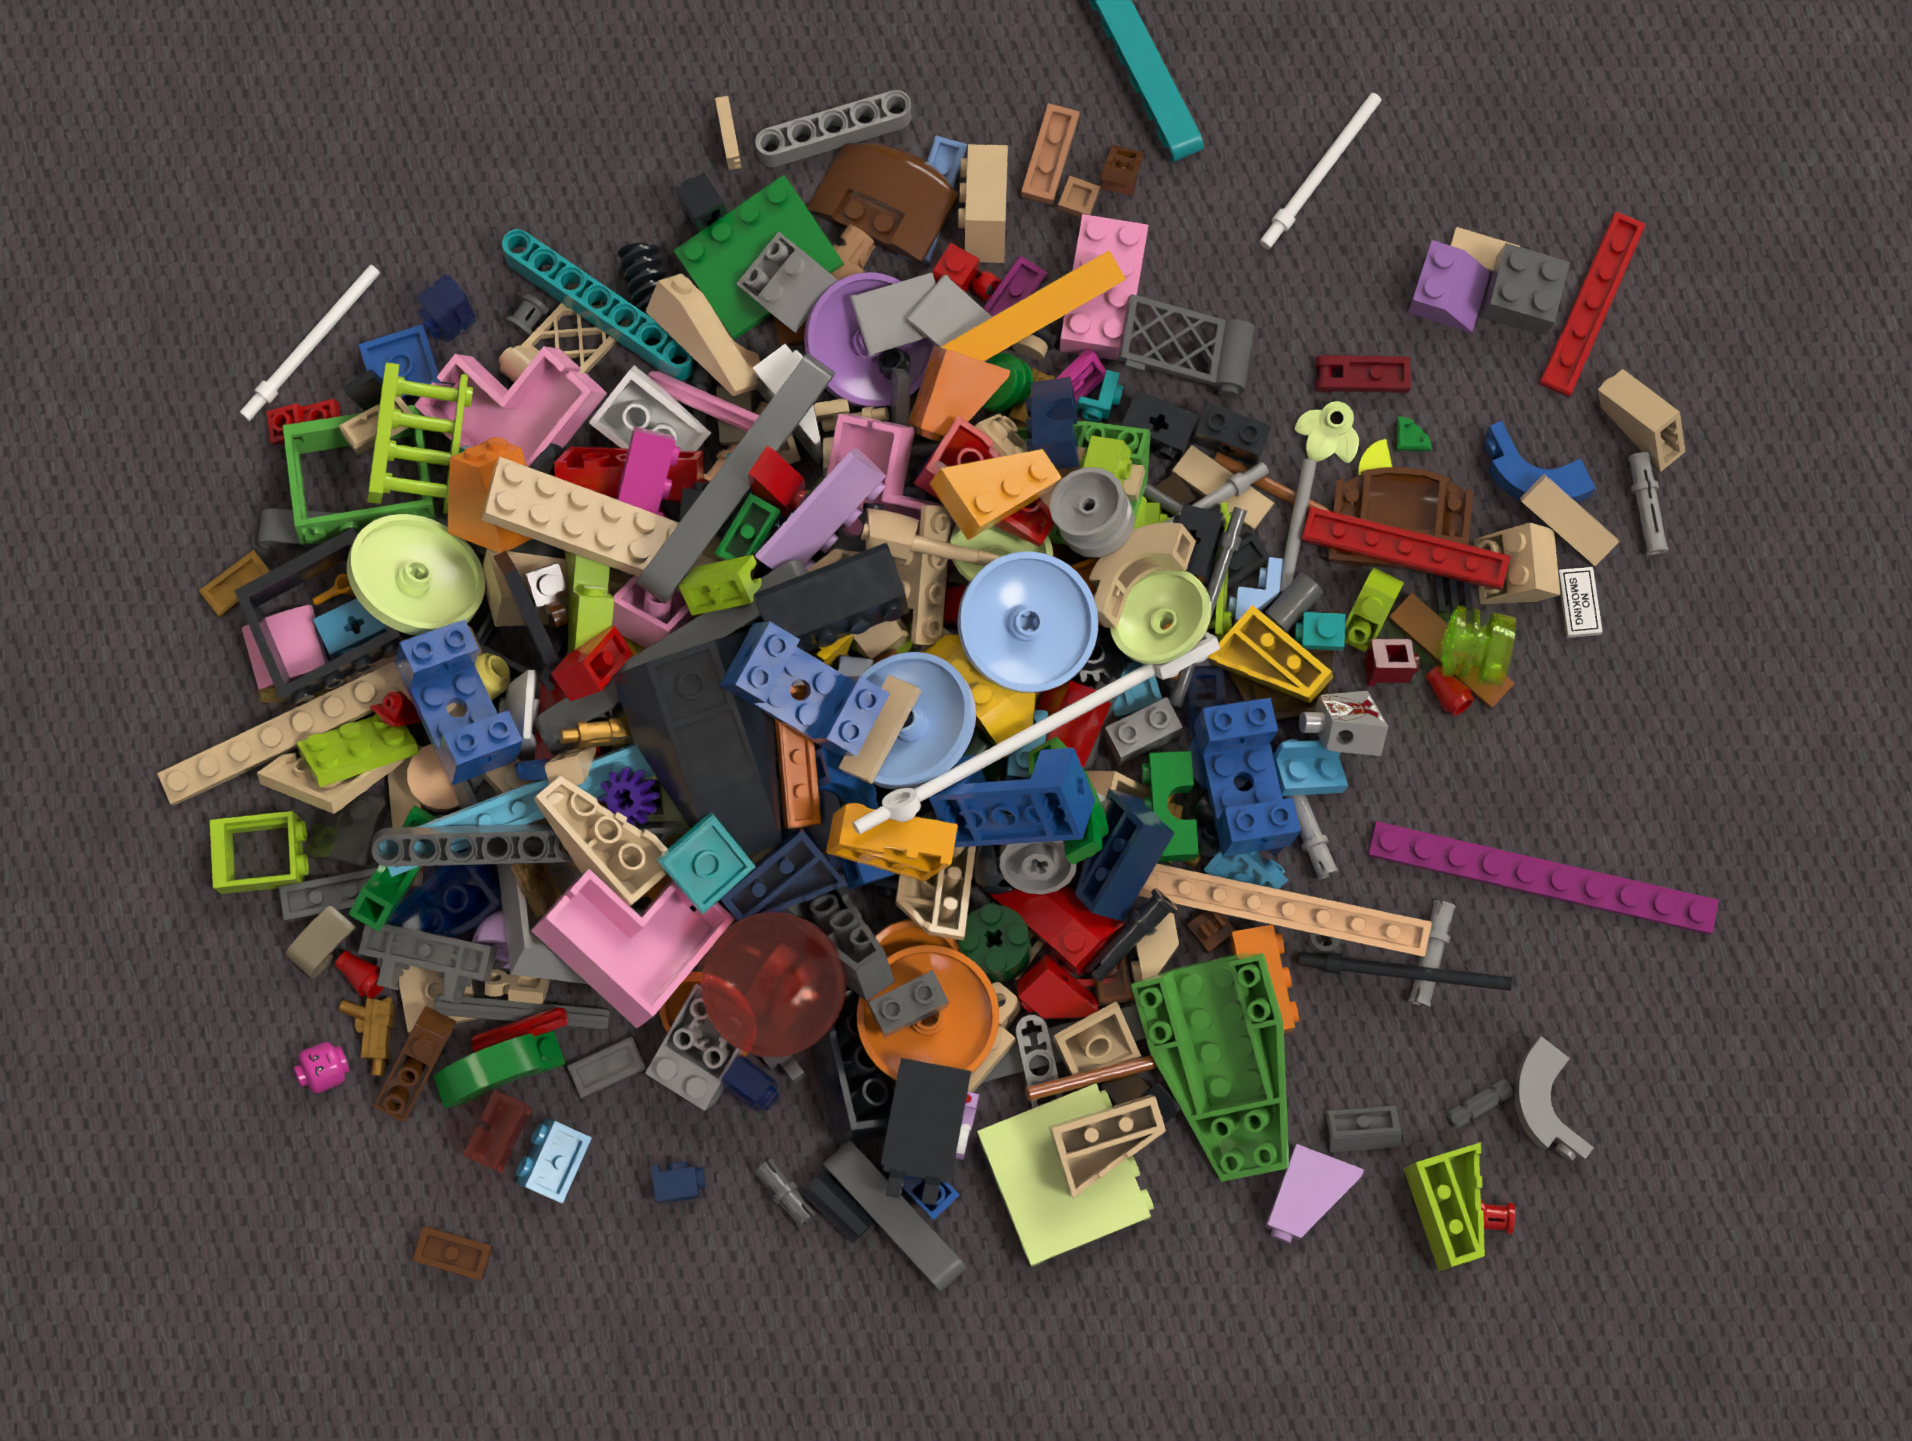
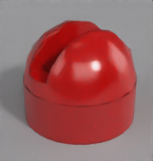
(980, 285)

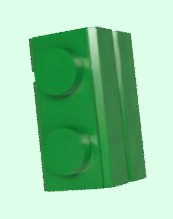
(749, 529)

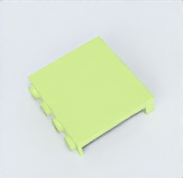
(1035, 1188)

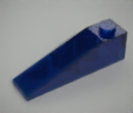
(451, 900)

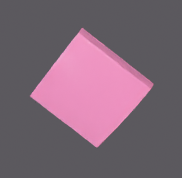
(296, 641)

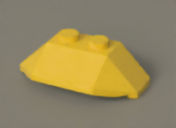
(998, 710)

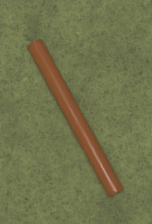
(1265, 483)
(1090, 1077)

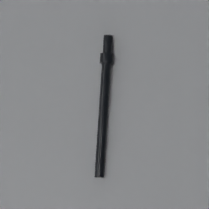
(1336, 963)

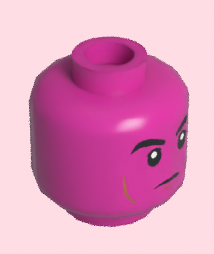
(321, 1067)

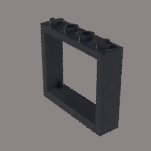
(282, 580)

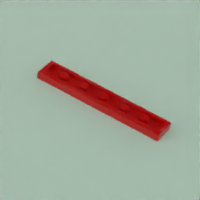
(1592, 304)
(1406, 548)

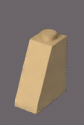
(1644, 418)

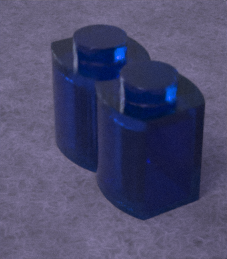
(751, 1084)

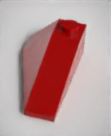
(968, 444)
(1081, 731)
(1063, 924)

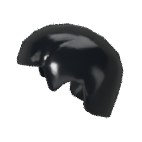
(987, 871)

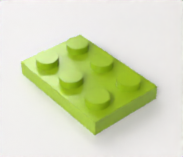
(355, 749)

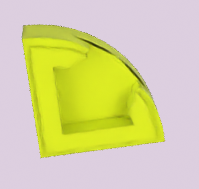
(1375, 457)

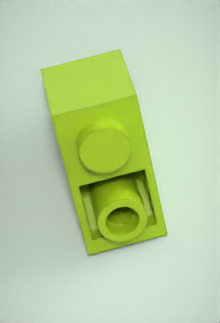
(1371, 609)

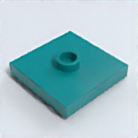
(706, 863)

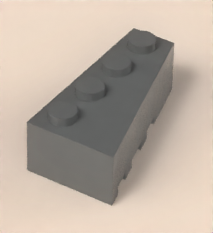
(859, 950)

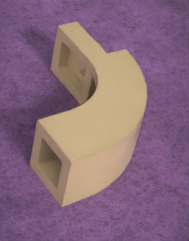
(1146, 551)

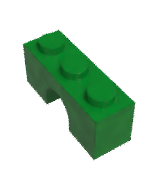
(1167, 775)

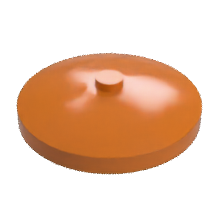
(952, 1037)

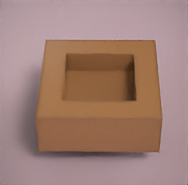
(1078, 197)

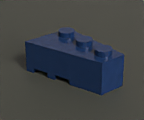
(784, 878)

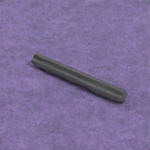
(513, 1011)

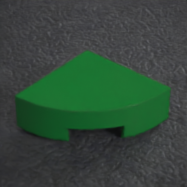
(1411, 436)

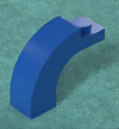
(1517, 475)

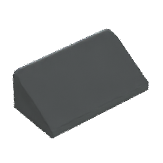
(1363, 1128)

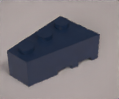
(1127, 856)

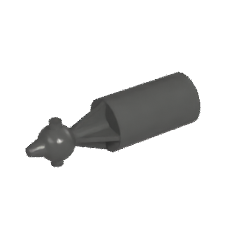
(1294, 602)

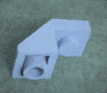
(1268, 579)

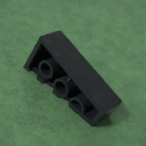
(853, 1087)

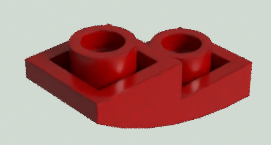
(296, 414)

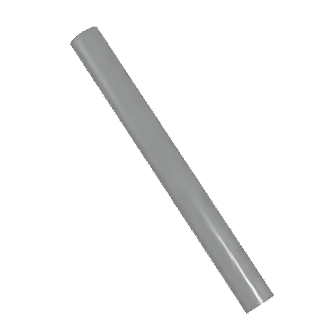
(1297, 522)

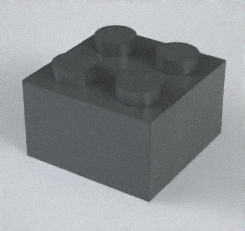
(1525, 289)

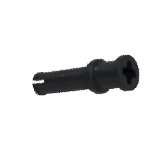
(1141, 923)

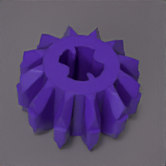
(639, 794)

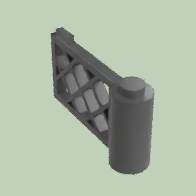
(1226, 361)

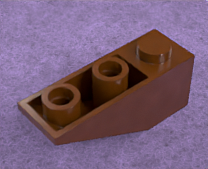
(414, 1064)

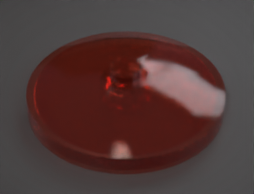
(773, 984)

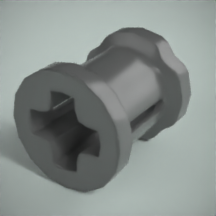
(527, 315)

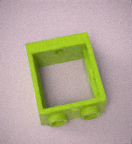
(223, 856)

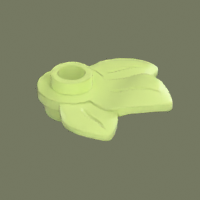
(1326, 437)

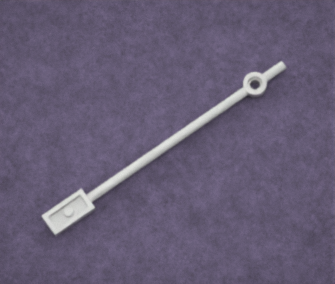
(905, 802)

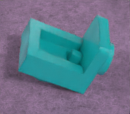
(1110, 394)
(1321, 631)

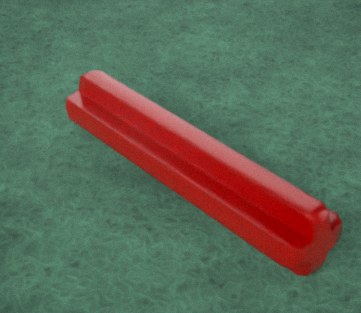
(535, 1024)

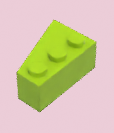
(1450, 1204)

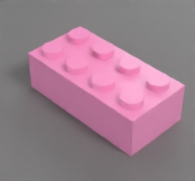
(1101, 320)
(645, 617)

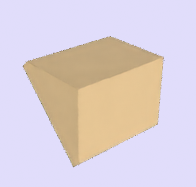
(1096, 1041)

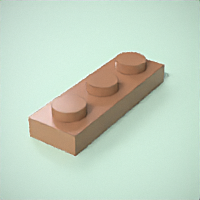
(1050, 154)

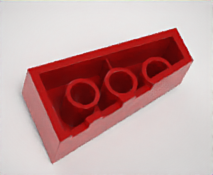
(602, 469)

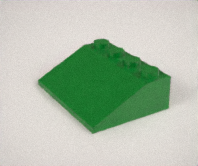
(730, 245)

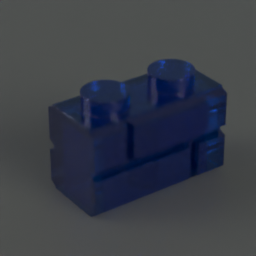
(445, 309)

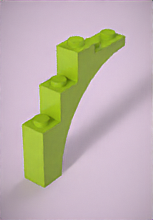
(588, 599)

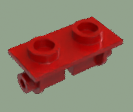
(396, 710)

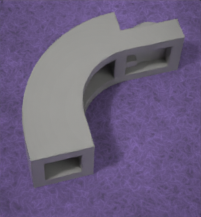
(1534, 1104)

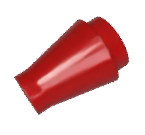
(1451, 693)
(360, 974)

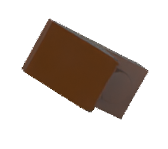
(1121, 170)

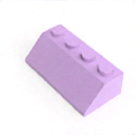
(824, 512)

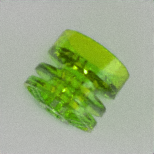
(1478, 646)

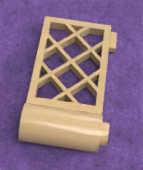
(516, 359)

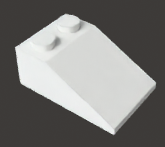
(771, 375)
(646, 405)
(523, 702)

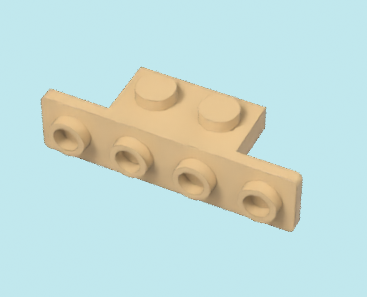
(925, 578)

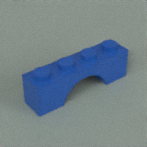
(849, 790)

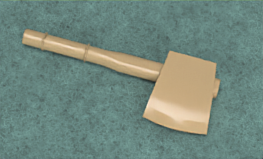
(901, 537)

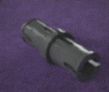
(785, 1193)

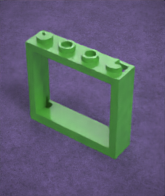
(326, 435)

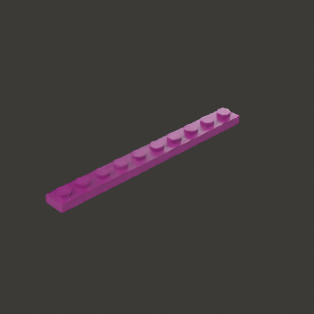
(1543, 878)

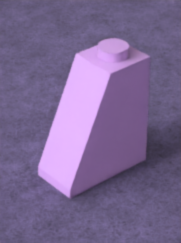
(1308, 1191)

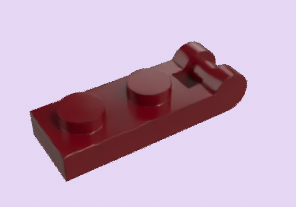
(1363, 374)

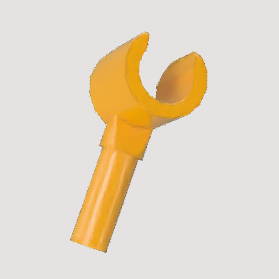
(340, 587)

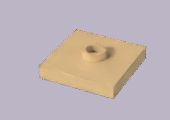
(420, 989)

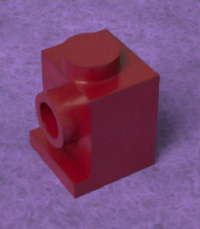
(1390, 661)

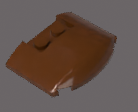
(887, 196)
(1405, 500)

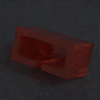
(507, 1121)

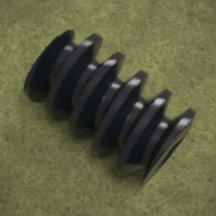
(641, 271)

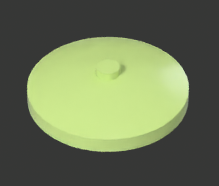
(415, 574)

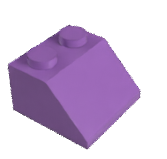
(1450, 287)

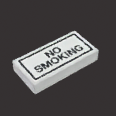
(1579, 602)

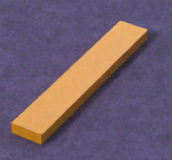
(1039, 309)

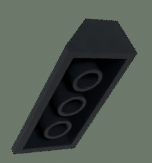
(836, 599)

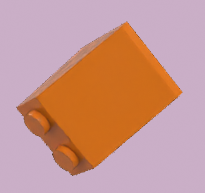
(953, 388)
(468, 491)

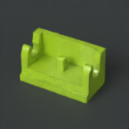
(720, 585)

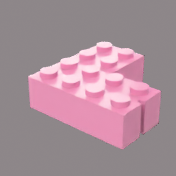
(539, 408)
(889, 448)
(628, 955)

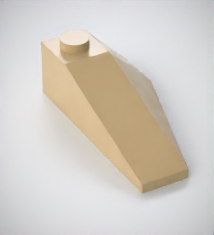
(697, 328)
(602, 840)

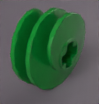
(1016, 386)

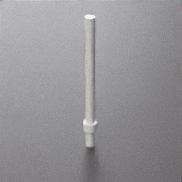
(1285, 217)
(268, 390)

